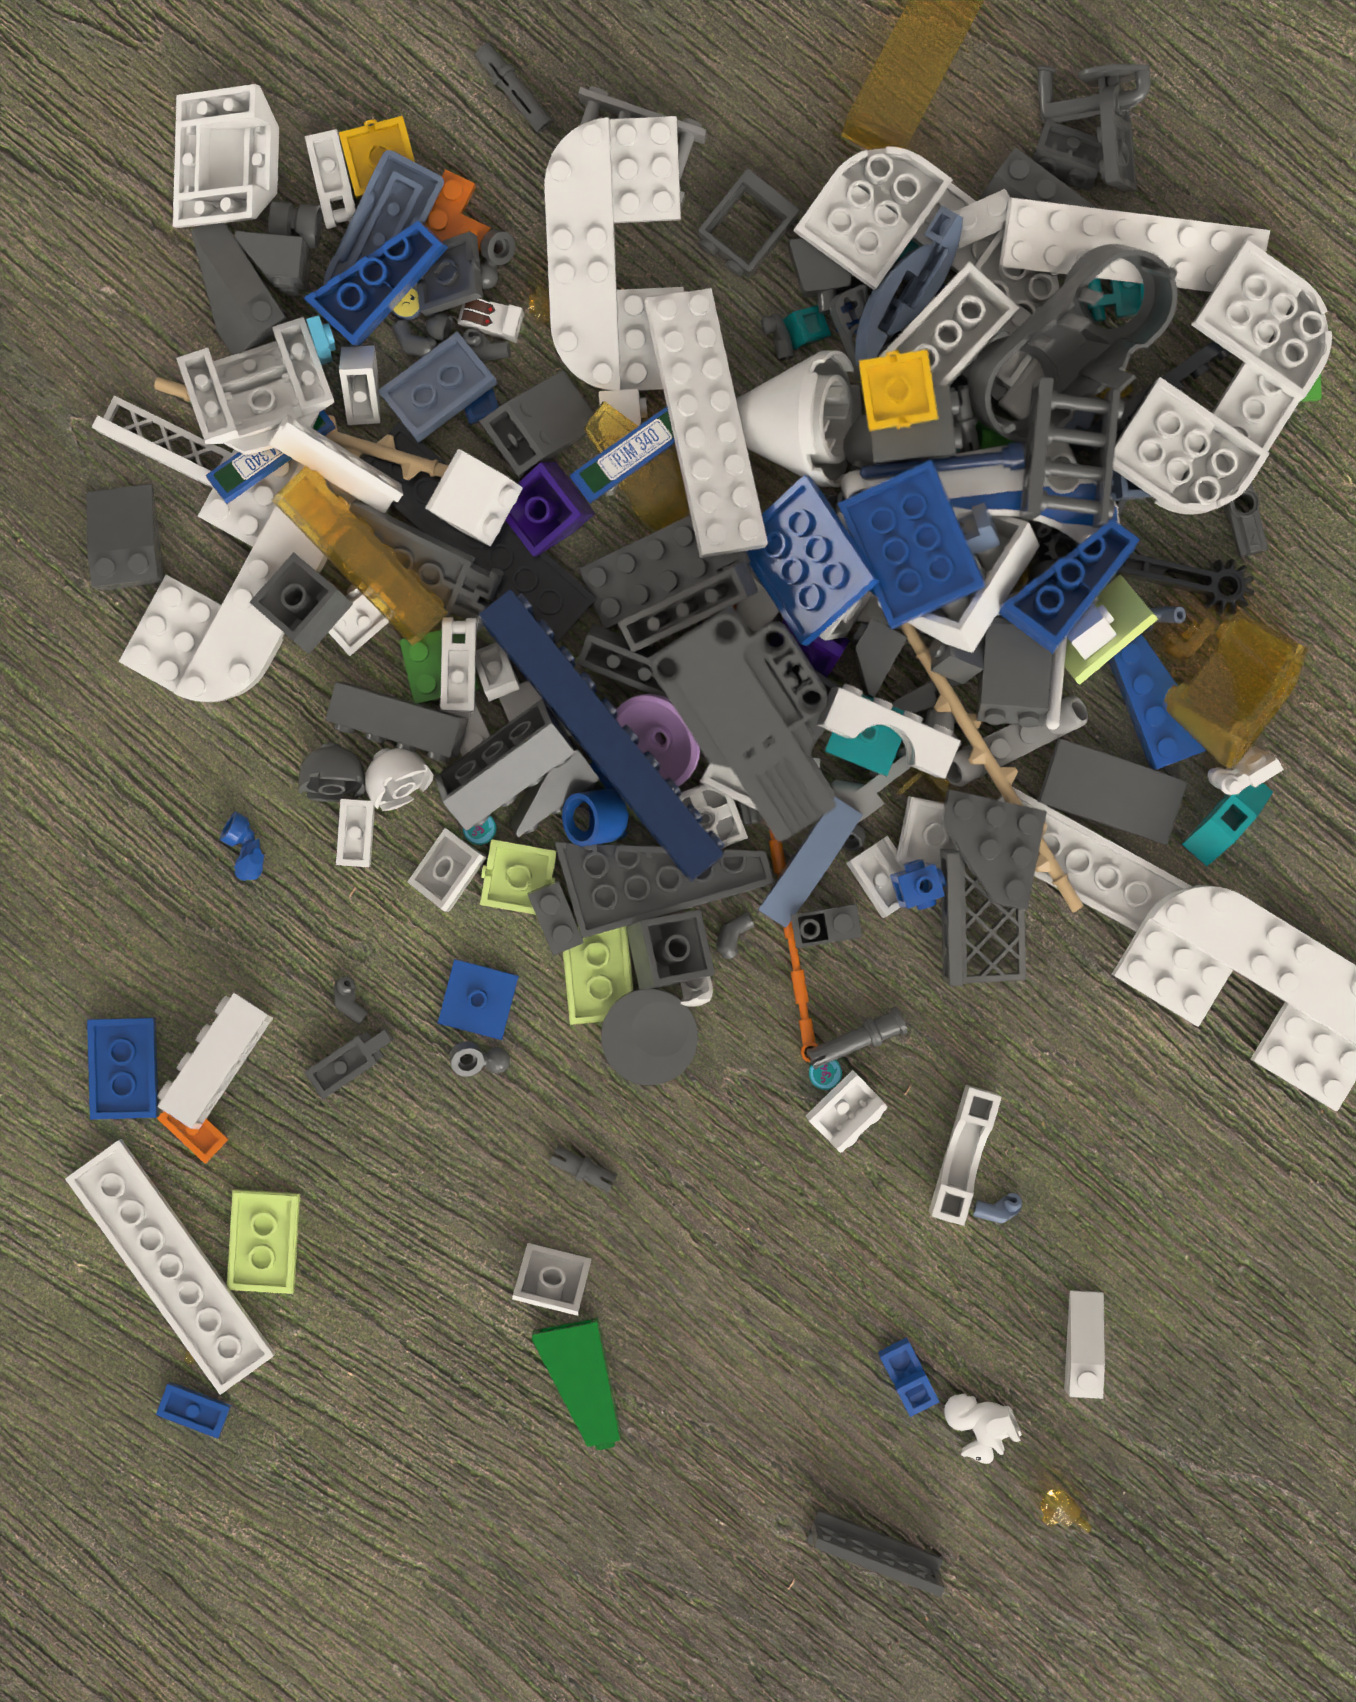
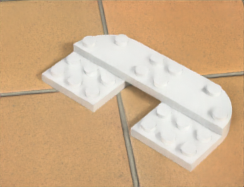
(594, 179)
(891, 197)
(1208, 458)
(214, 648)
(1206, 933)

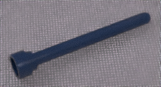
(1009, 457)

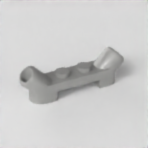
(1017, 741)
(864, 796)

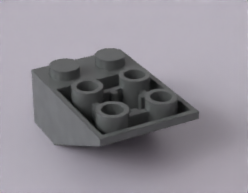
(538, 423)

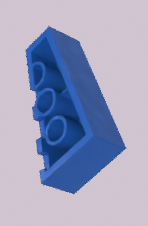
(377, 283)
(1061, 596)
(1143, 687)

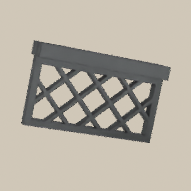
(955, 925)
(877, 1552)

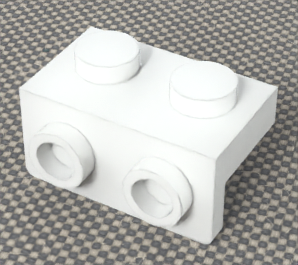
(847, 1111)

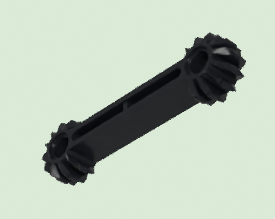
(1153, 569)

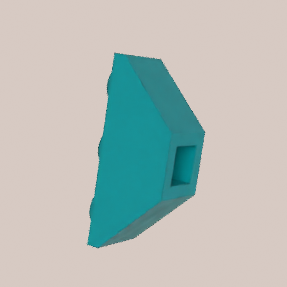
(1226, 823)

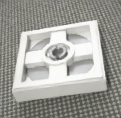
(718, 813)

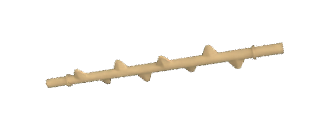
(382, 449)
(981, 755)

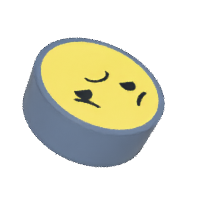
(408, 307)

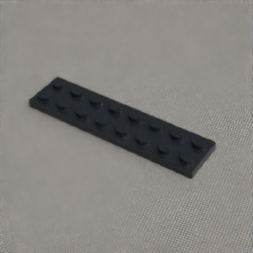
(541, 580)

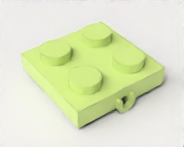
(514, 872)

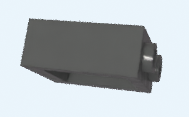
(766, 197)

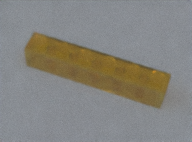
(360, 555)

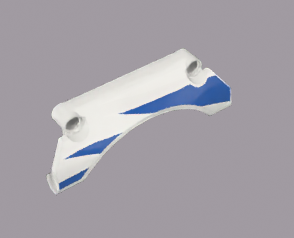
(1002, 491)

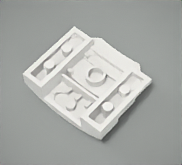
(251, 392)

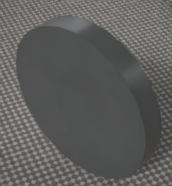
(649, 1036)

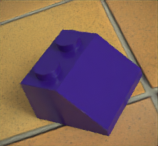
(547, 508)

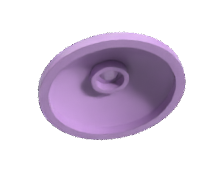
(650, 716)

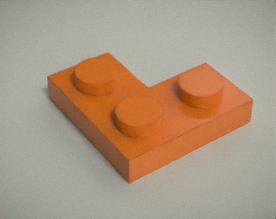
(447, 216)

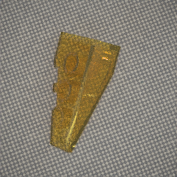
(655, 488)

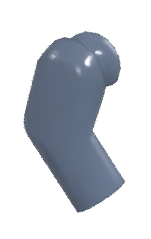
(1001, 1210)

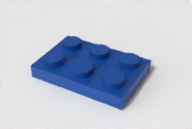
(122, 1068)

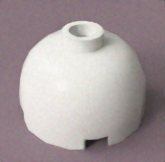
(394, 776)

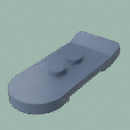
(393, 200)

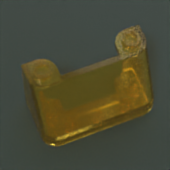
(1238, 688)

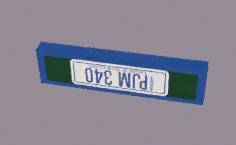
(625, 456)
(245, 471)

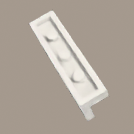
(153, 449)
(336, 464)

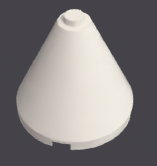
(804, 417)

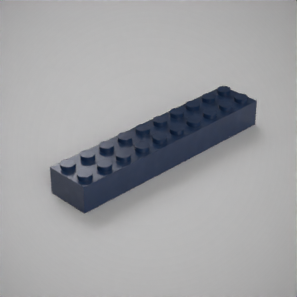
(600, 735)

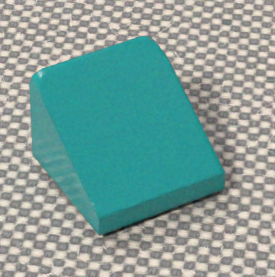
(806, 327)

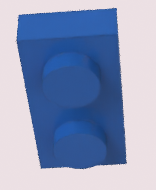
(193, 1410)

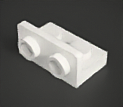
(358, 623)

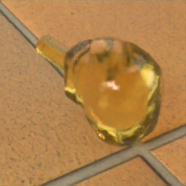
(1060, 1507)

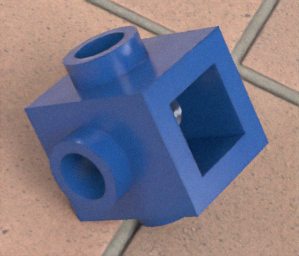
(908, 887)

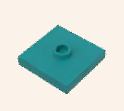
(870, 749)

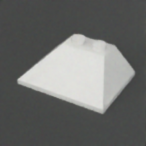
(224, 156)

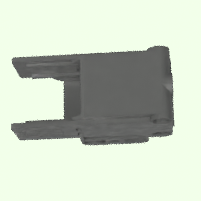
(736, 696)

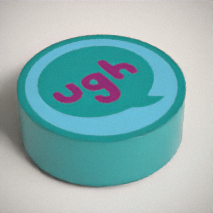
(483, 833)
(826, 1076)

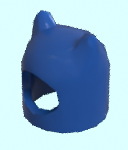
(606, 817)

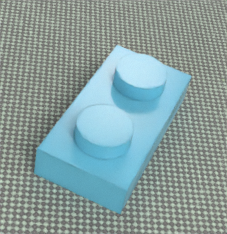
(321, 338)

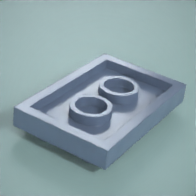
(437, 387)

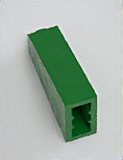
(581, 1374)

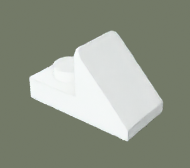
(495, 672)

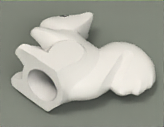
(989, 1422)

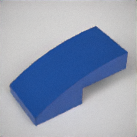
(908, 1377)

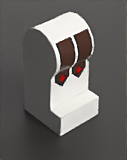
(492, 318)

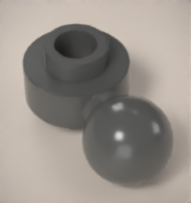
(500, 255)
(495, 1060)

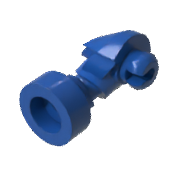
(250, 861)

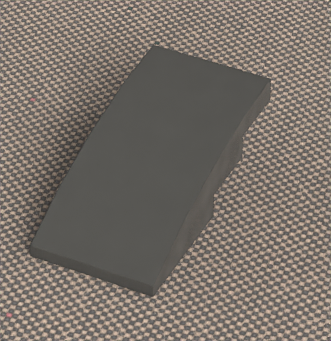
(1112, 791)

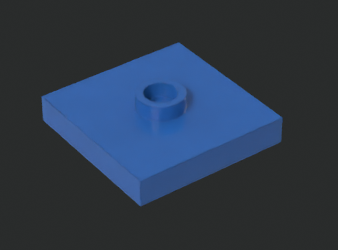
(478, 999)

